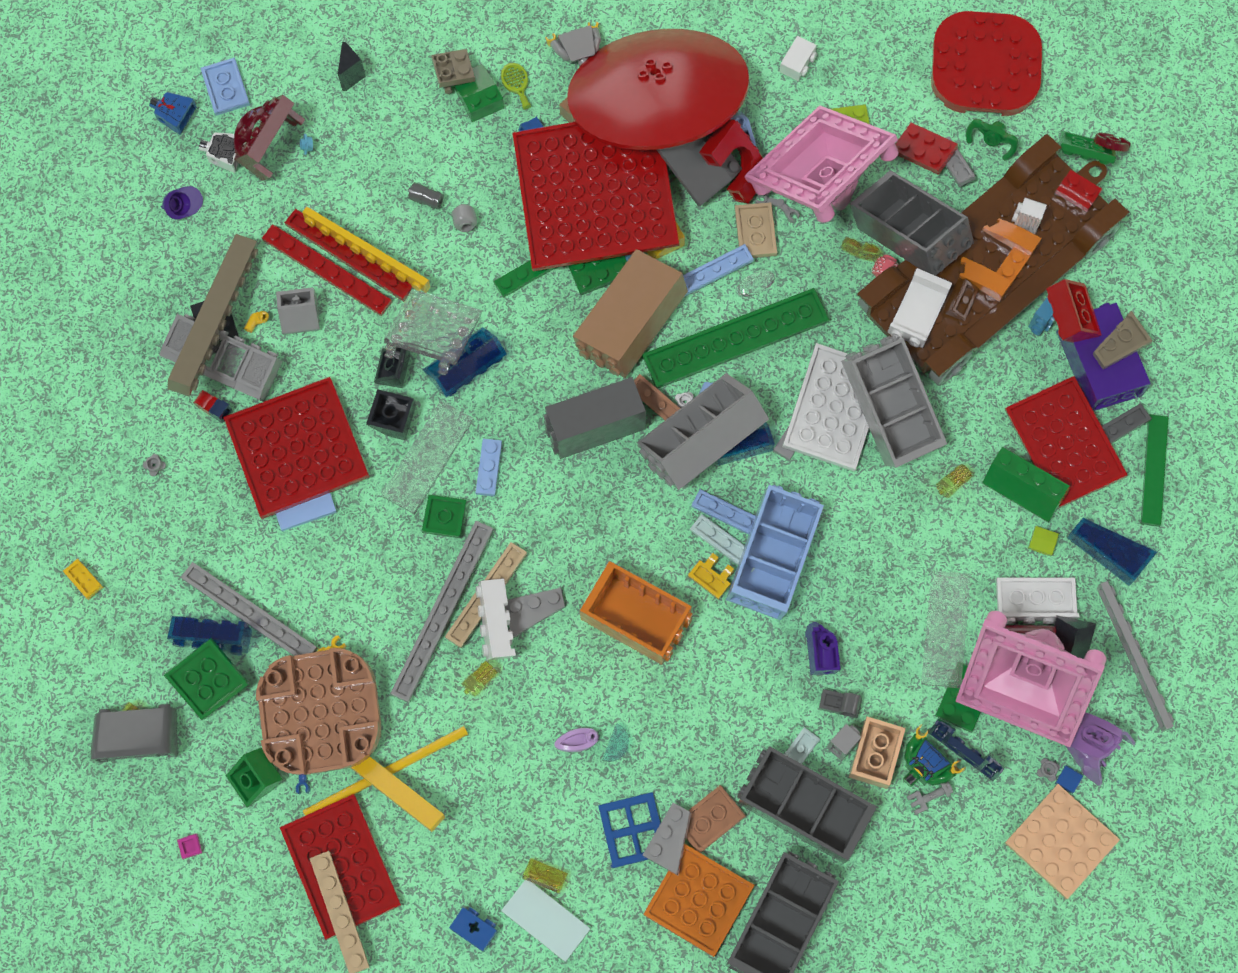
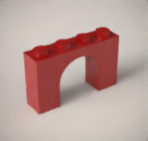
(720, 146)

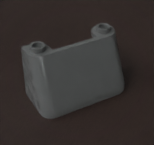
(134, 734)

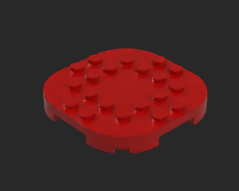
(986, 63)

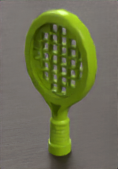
(525, 104)

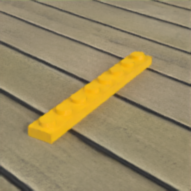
(371, 253)

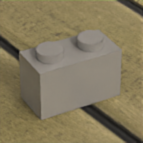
(844, 741)

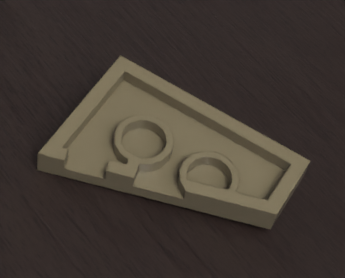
(1122, 342)

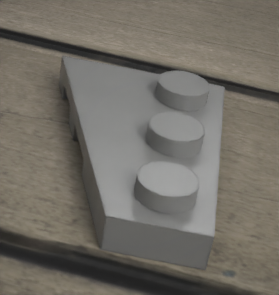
(532, 609)
(669, 839)

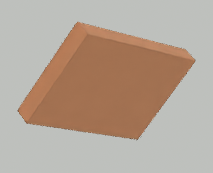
(712, 819)

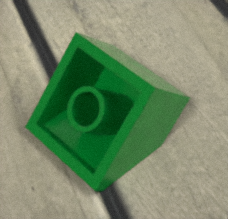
(253, 777)

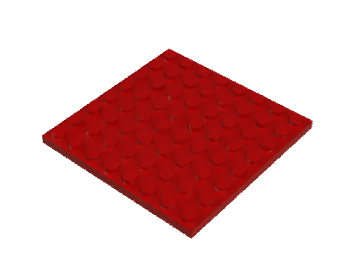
(590, 197)

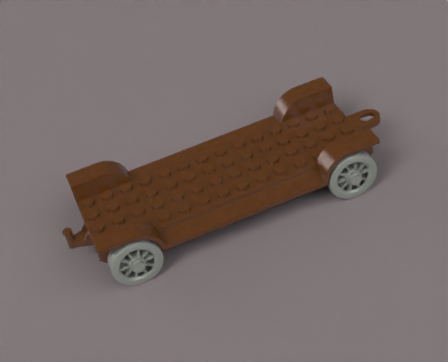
(1066, 239)

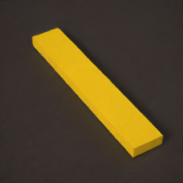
(399, 793)

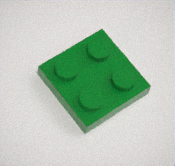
(444, 516)

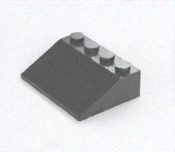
(695, 174)

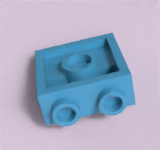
(1042, 319)

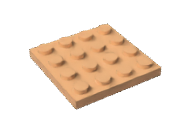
(1062, 841)

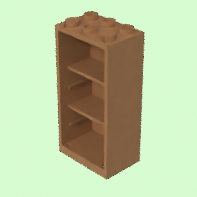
(630, 313)

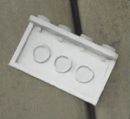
(1036, 599)

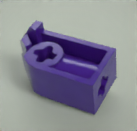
(822, 658)

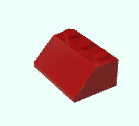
(1073, 311)

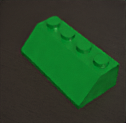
(1025, 484)

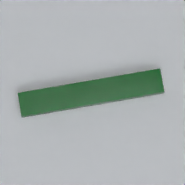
(1154, 470)

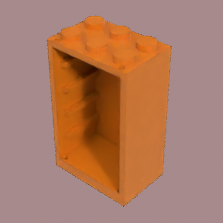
(636, 613)

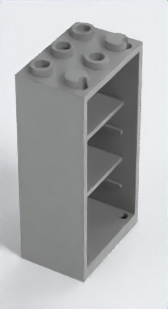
(893, 401)
(702, 431)

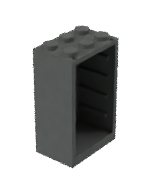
(595, 418)

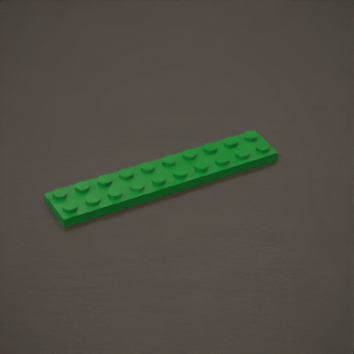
(735, 338)

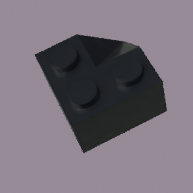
(391, 414)

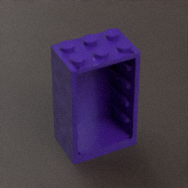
(1115, 383)

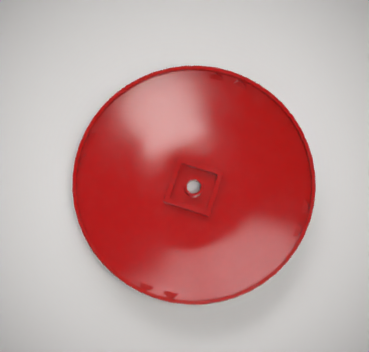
(658, 89)

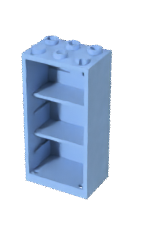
(782, 542)

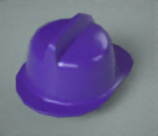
(182, 202)

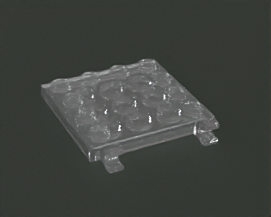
(432, 328)

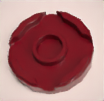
(1109, 141)

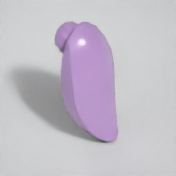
(577, 740)

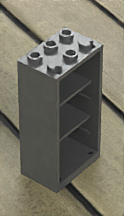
(912, 223)
(806, 804)
(783, 918)

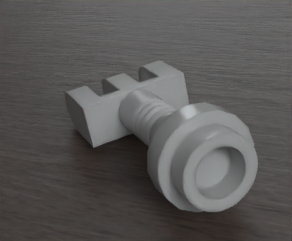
(922, 800)

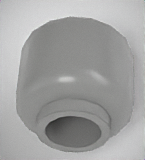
(464, 218)

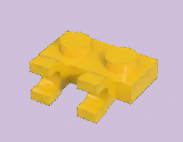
(709, 579)

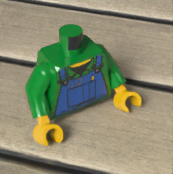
(927, 762)

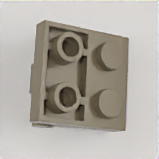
(452, 69)

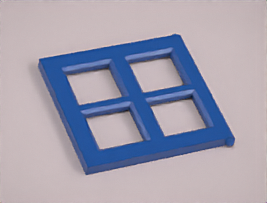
(631, 830)

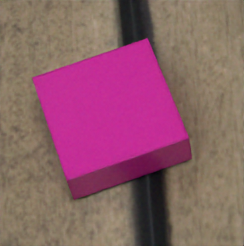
(189, 846)

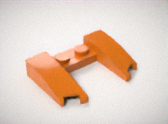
(997, 283)

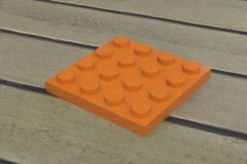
(699, 901)

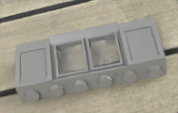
(231, 362)

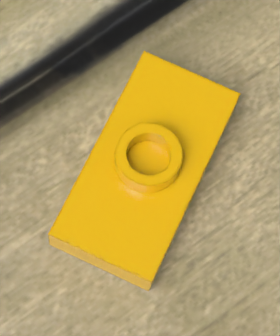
(83, 579)

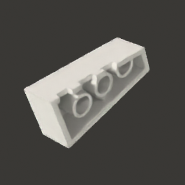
(494, 620)

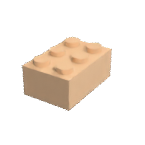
(877, 752)

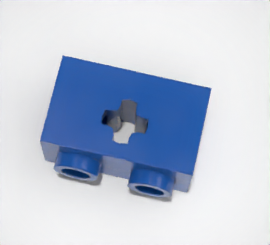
(479, 939)

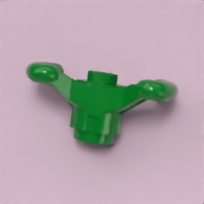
(993, 135)

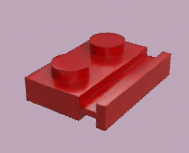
(1078, 190)

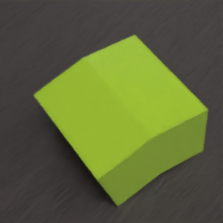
(1043, 541)

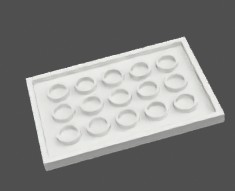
(827, 413)

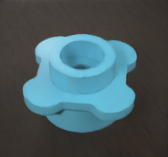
(306, 144)

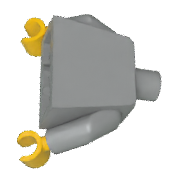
(576, 44)

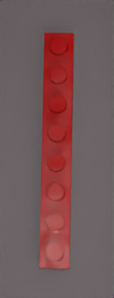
(343, 253)
(326, 270)

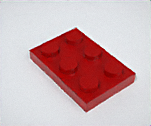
(925, 148)

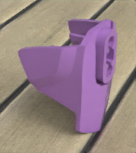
(1094, 742)

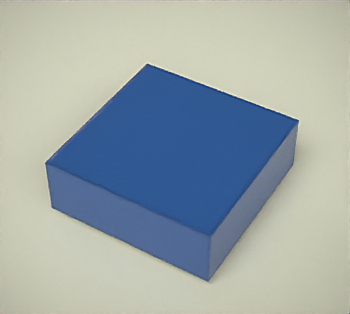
(1069, 779)

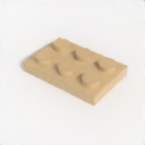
(756, 229)

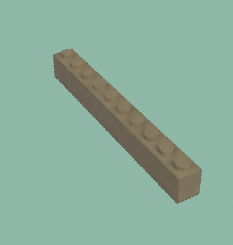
(212, 316)

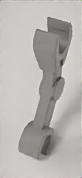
(779, 203)

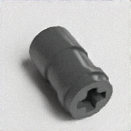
(424, 195)

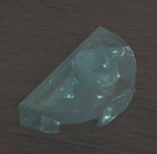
(617, 745)

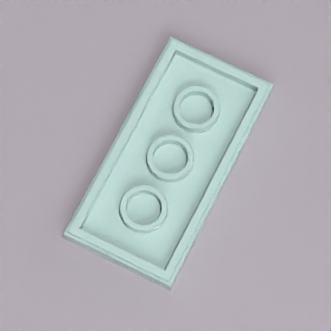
(546, 920)

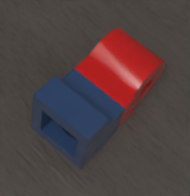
(212, 406)

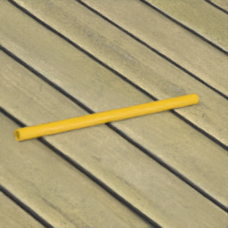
(392, 768)

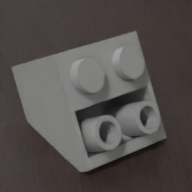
(298, 310)

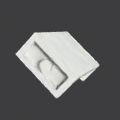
(919, 308)

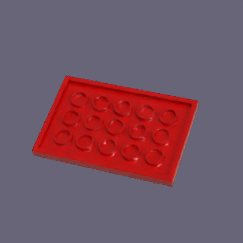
(1066, 439)
(359, 865)

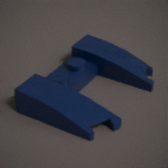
(988, 766)

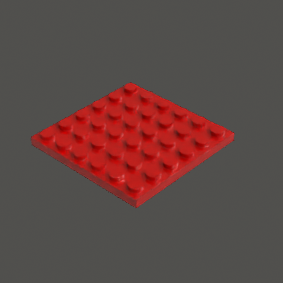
(296, 447)

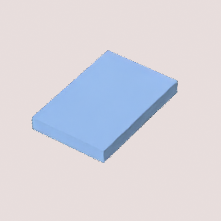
(225, 86)
(306, 512)

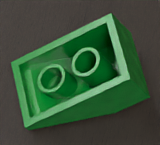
(481, 96)

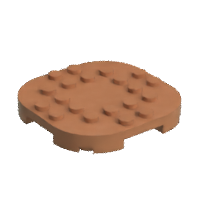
(319, 712)

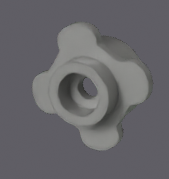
(154, 459)
(1054, 767)

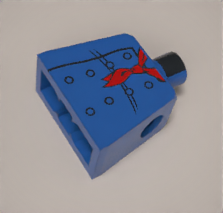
(173, 110)

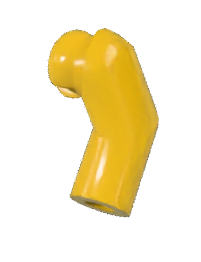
(255, 319)

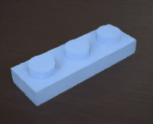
(488, 467)

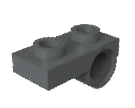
(839, 703)

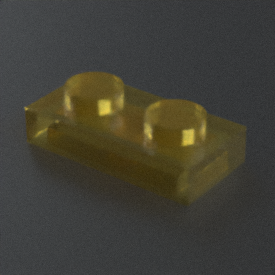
(545, 875)

